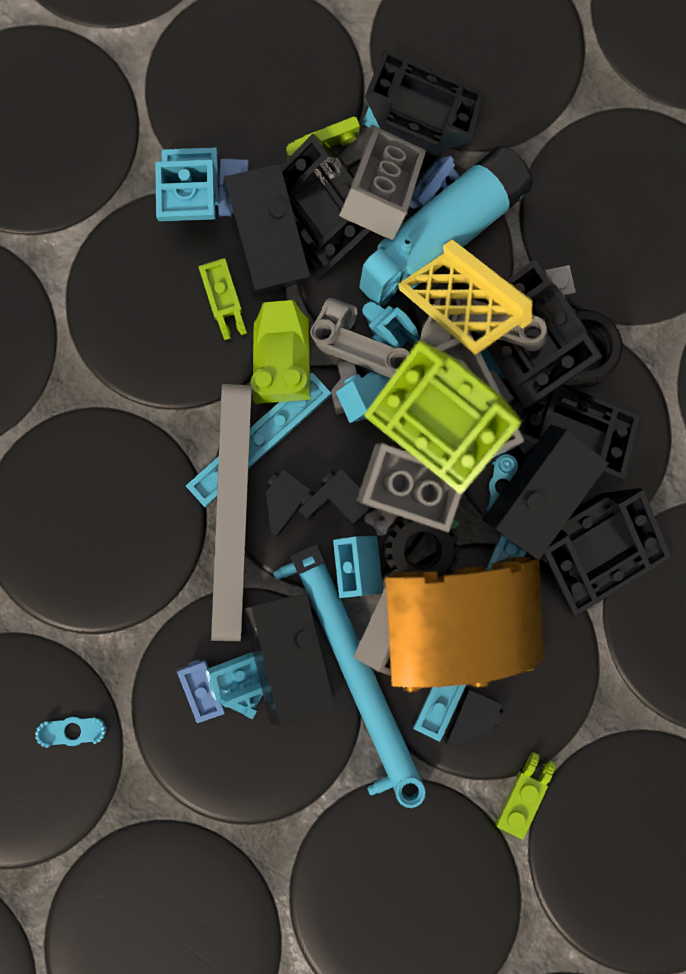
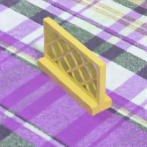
(486, 284)

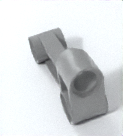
(336, 321)
(435, 334)

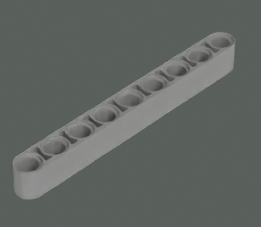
(231, 512)

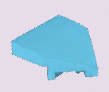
(236, 684)

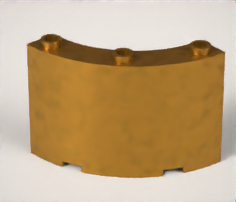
(464, 624)

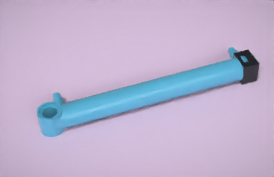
(359, 676)

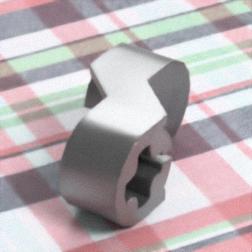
(346, 370)

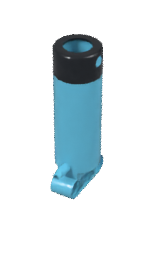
(454, 214)

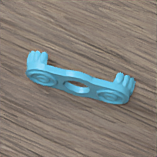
(504, 468)
(54, 731)

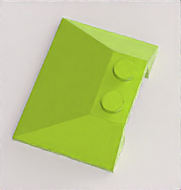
(443, 415)

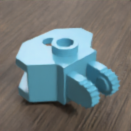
(390, 325)

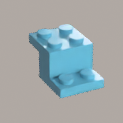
(187, 184)

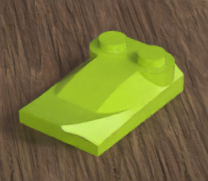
(281, 354)

